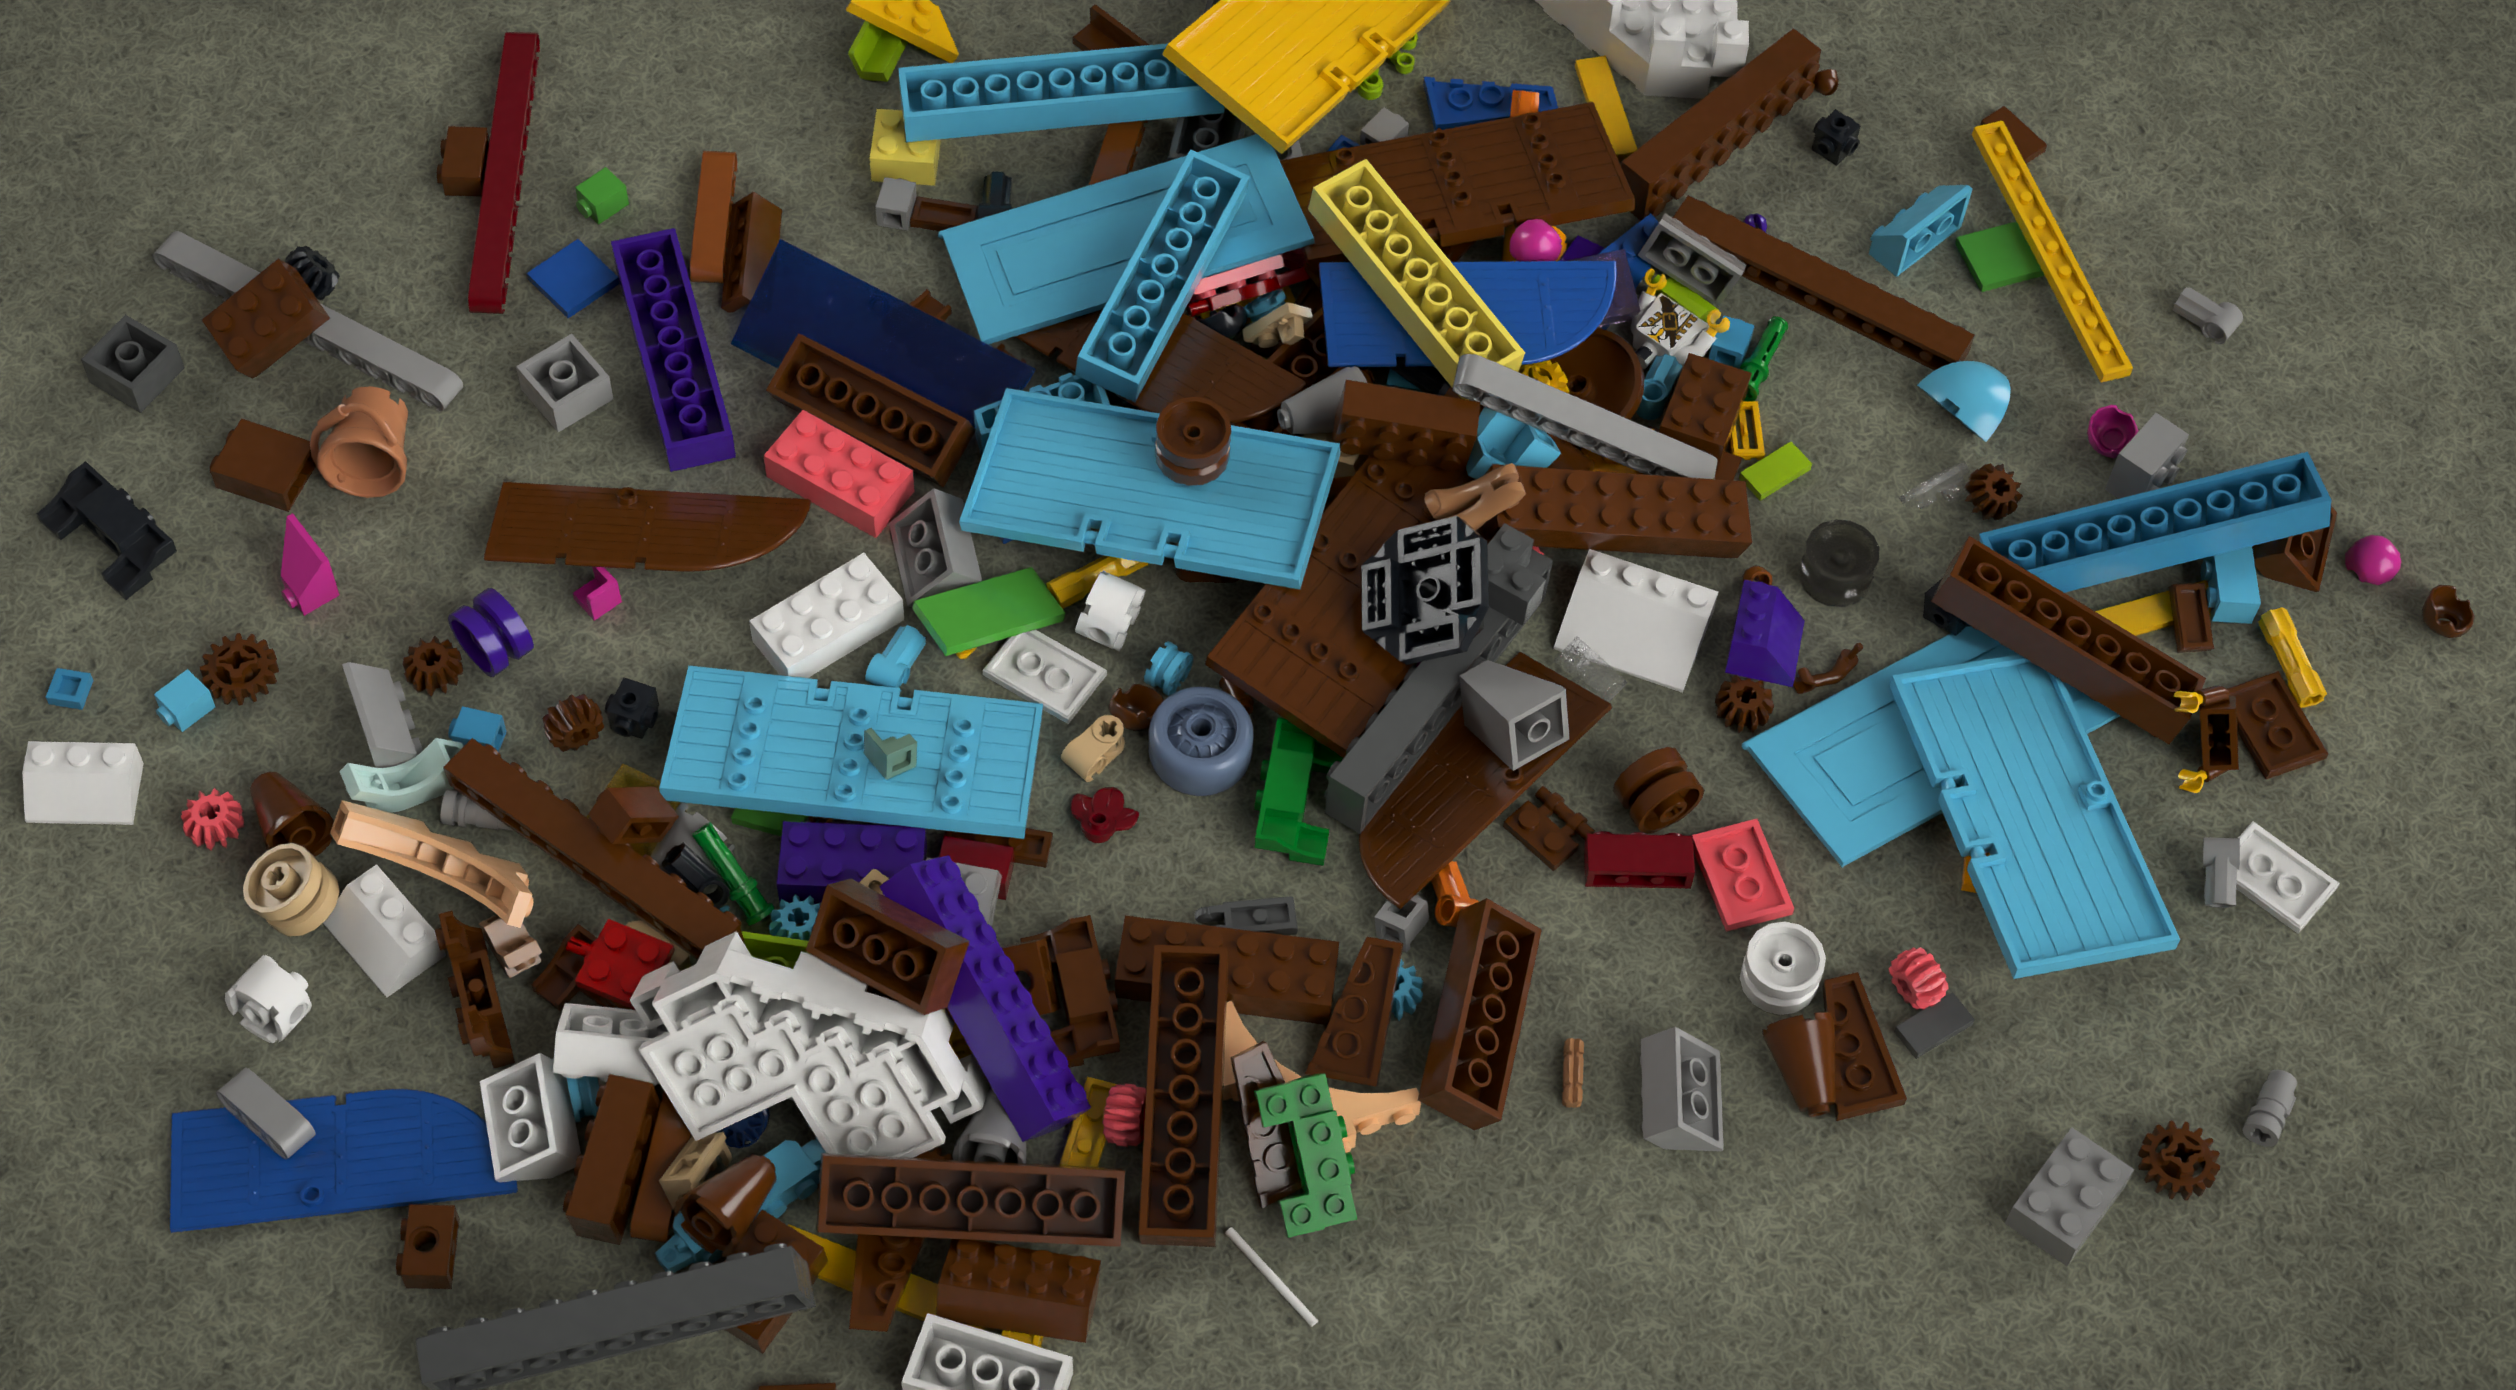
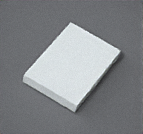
(1045, 673)
(2281, 878)

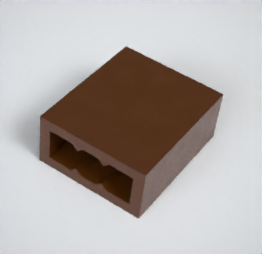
(263, 465)

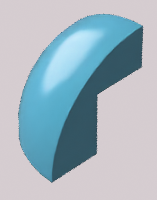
(1971, 393)
(1508, 441)

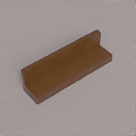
(1105, 33)
(751, 243)

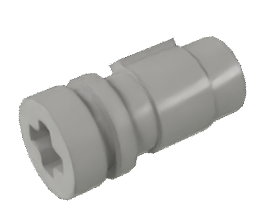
(461, 810)
(2272, 1107)

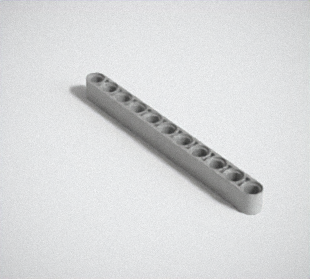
(339, 335)

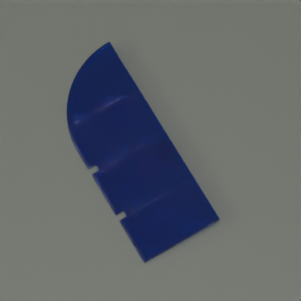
(875, 331)

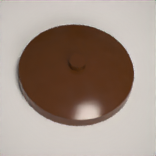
(1604, 373)

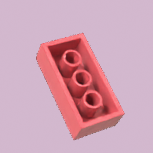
(839, 473)

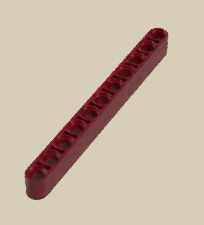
(503, 168)

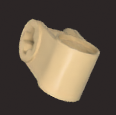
(1095, 747)

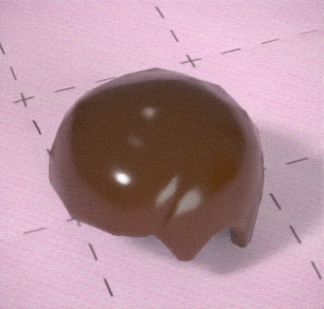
(2445, 604)
(1135, 706)

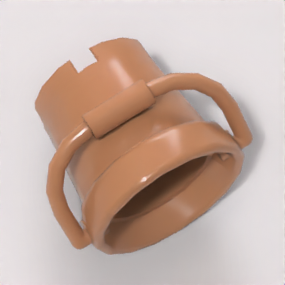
(365, 445)

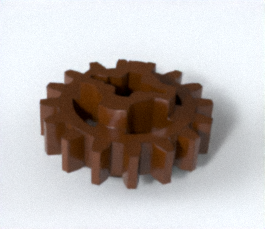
(242, 665)
(2179, 1159)

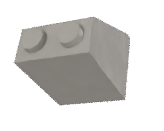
(1513, 712)

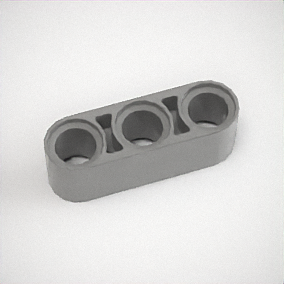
(266, 1113)

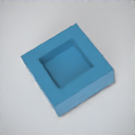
(69, 688)

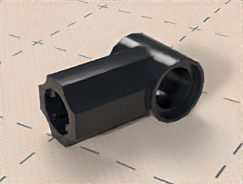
(995, 194)
(695, 873)

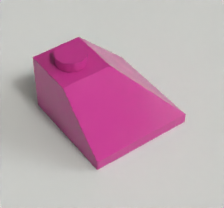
(305, 570)

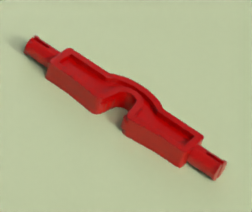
(1246, 292)

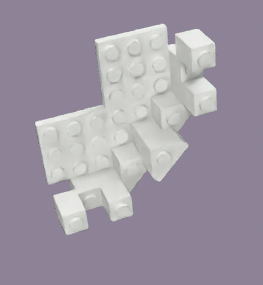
(1660, 44)
(768, 1032)

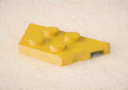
(911, 20)

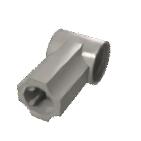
(2214, 319)
(2221, 862)

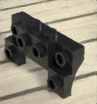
(115, 521)

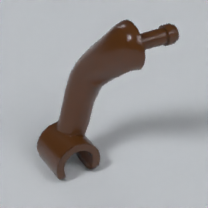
(1845, 663)

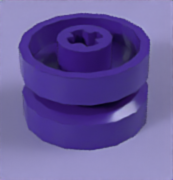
(490, 632)

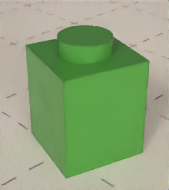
(601, 196)

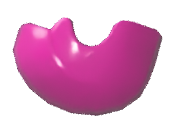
(1535, 242)
(2110, 430)
(2373, 559)

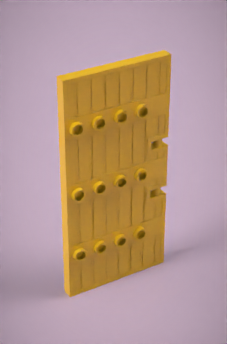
(1293, 59)

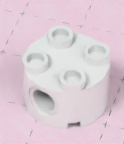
(1110, 610)
(269, 1000)

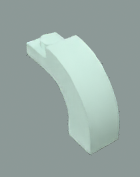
(405, 784)

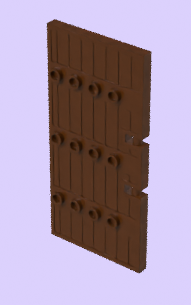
(1482, 176)
(1307, 645)

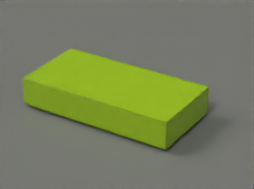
(1775, 471)

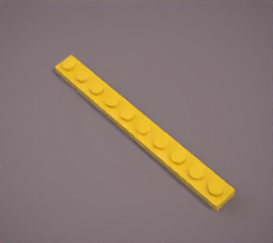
(2052, 252)

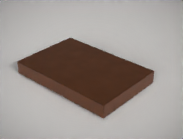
(2275, 726)

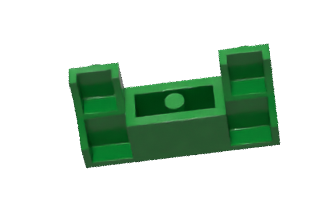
(1286, 792)
(1318, 1153)

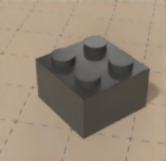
(133, 363)

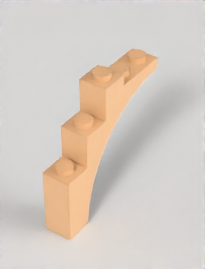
(456, 862)
(1360, 1111)

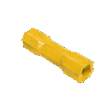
(1076, 584)
(2283, 638)

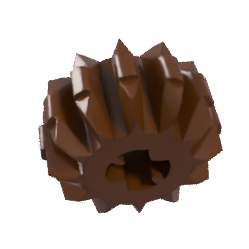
(1993, 492)
(433, 666)
(1752, 712)
(573, 722)

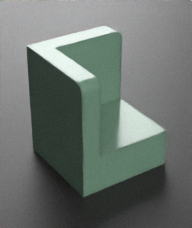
(890, 755)

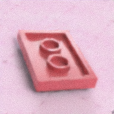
(1236, 277)
(1742, 875)

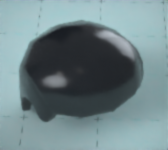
(1227, 321)

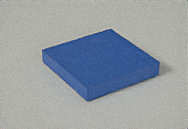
(573, 278)

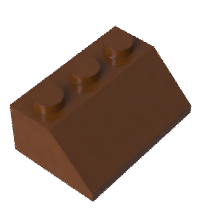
(2297, 558)

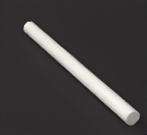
(1271, 1276)

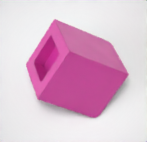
(598, 594)

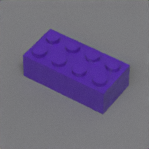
(833, 852)

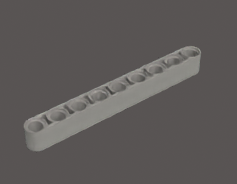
(1578, 420)

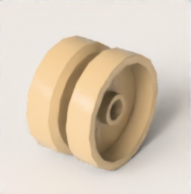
(291, 889)

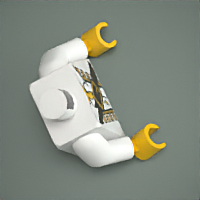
(1669, 328)

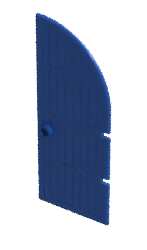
(1540, 303)
(365, 1156)

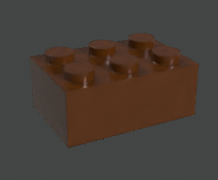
(265, 319)
(1706, 405)
(764, 1232)

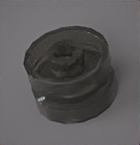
(1839, 563)

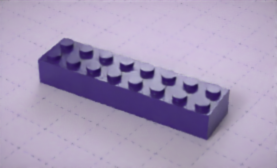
(673, 350)
(994, 1006)

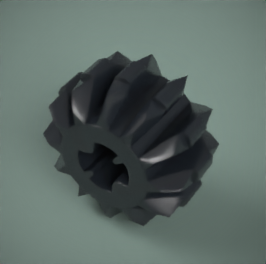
(315, 270)

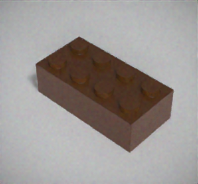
(1406, 425)
(887, 946)
(613, 1159)
(1018, 1289)

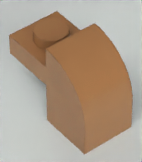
(510, 945)

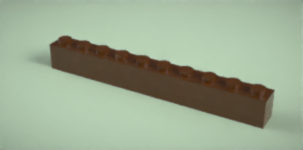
(1830, 289)
(577, 844)

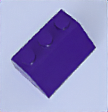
(1765, 635)

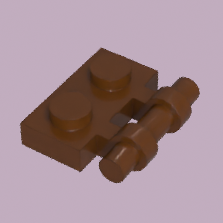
(1541, 834)

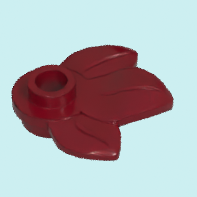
(1102, 814)

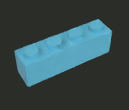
(2232, 586)

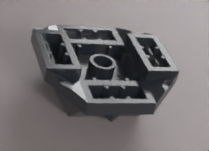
(1426, 590)

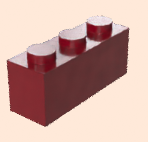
(1639, 860)

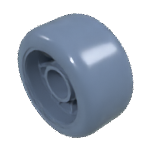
(1200, 741)

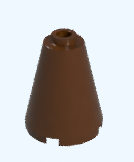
(289, 814)
(1806, 1059)
(726, 1204)

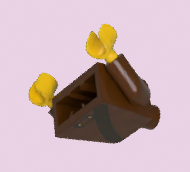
(2218, 734)

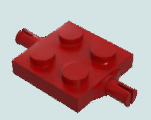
(618, 961)

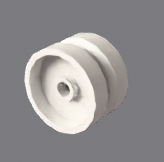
(1782, 968)

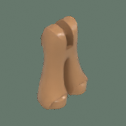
(1478, 499)

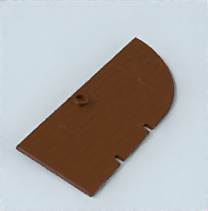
(1191, 365)
(638, 526)
(1457, 794)

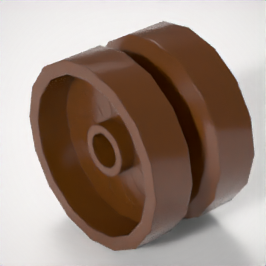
(1193, 441)
(1658, 790)

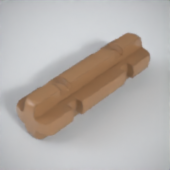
(1573, 1073)

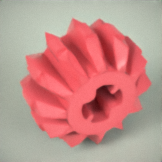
(226, 820)
(1918, 978)
(1125, 1115)

